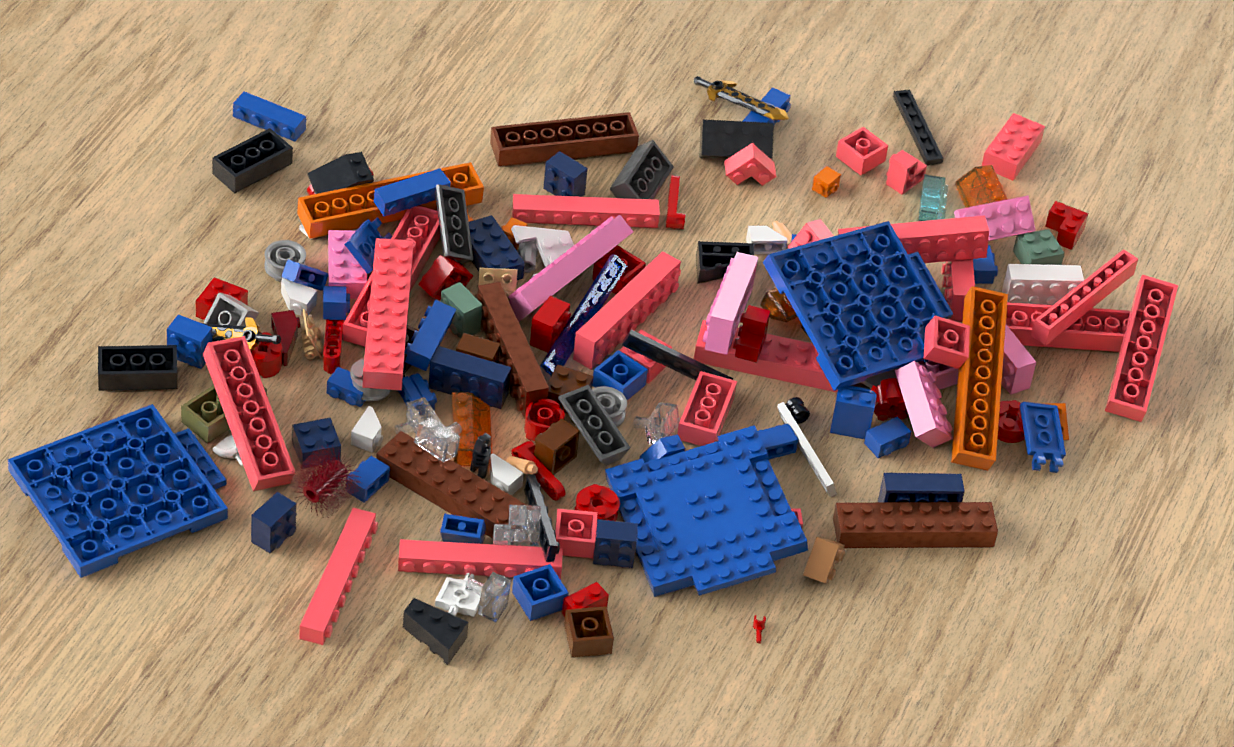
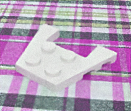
(550, 242)

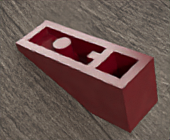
(286, 325)

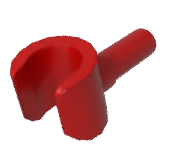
(759, 626)

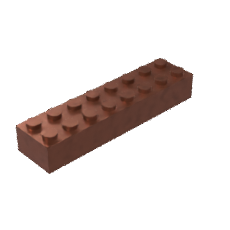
(571, 136)
(502, 326)
(446, 483)
(915, 524)

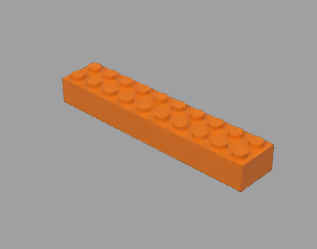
(352, 206)
(980, 380)

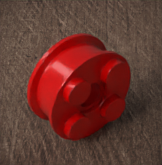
(1010, 422)
(600, 500)

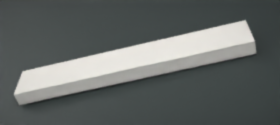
(807, 451)

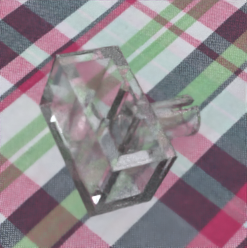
(416, 412)
(661, 422)
(438, 439)
(493, 595)

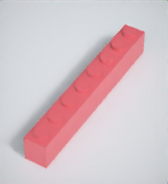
(584, 210)
(1084, 297)
(472, 558)
(338, 576)

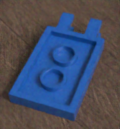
(363, 241)
(1043, 435)

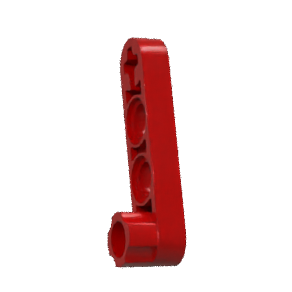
(674, 219)
(331, 363)
(547, 480)

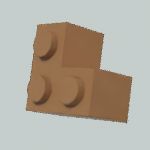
(823, 559)

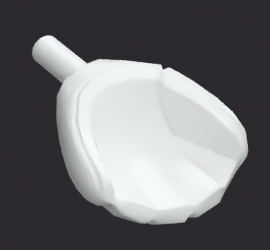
(227, 449)

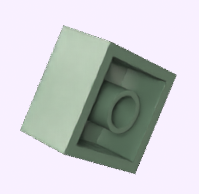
(1038, 248)
(468, 310)

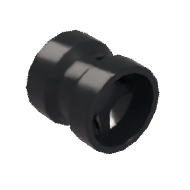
(797, 410)

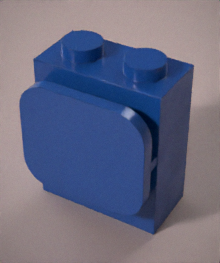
(853, 412)

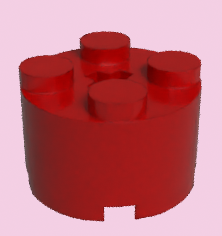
(268, 358)
(889, 400)
(540, 417)

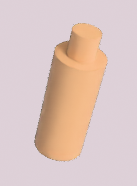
(782, 229)
(523, 465)

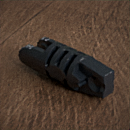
(481, 455)

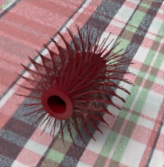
(324, 481)

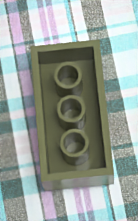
(205, 415)

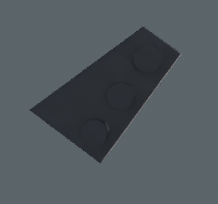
(715, 257)
(436, 628)

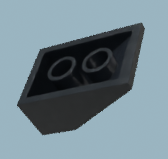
(341, 173)

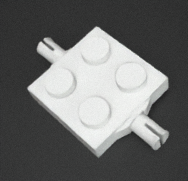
(456, 598)

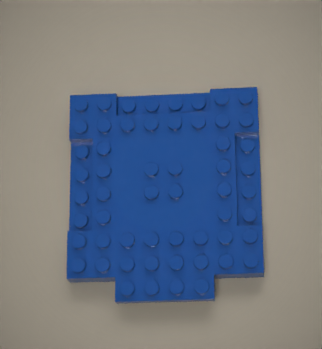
(859, 301)
(121, 487)
(708, 514)

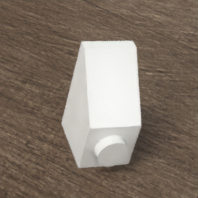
(765, 240)
(298, 296)
(367, 431)
(505, 475)

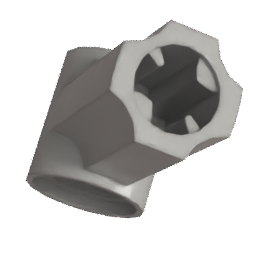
(528, 253)

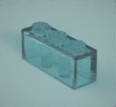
(933, 198)

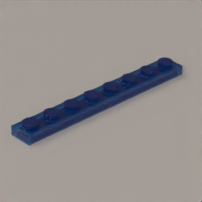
(584, 312)

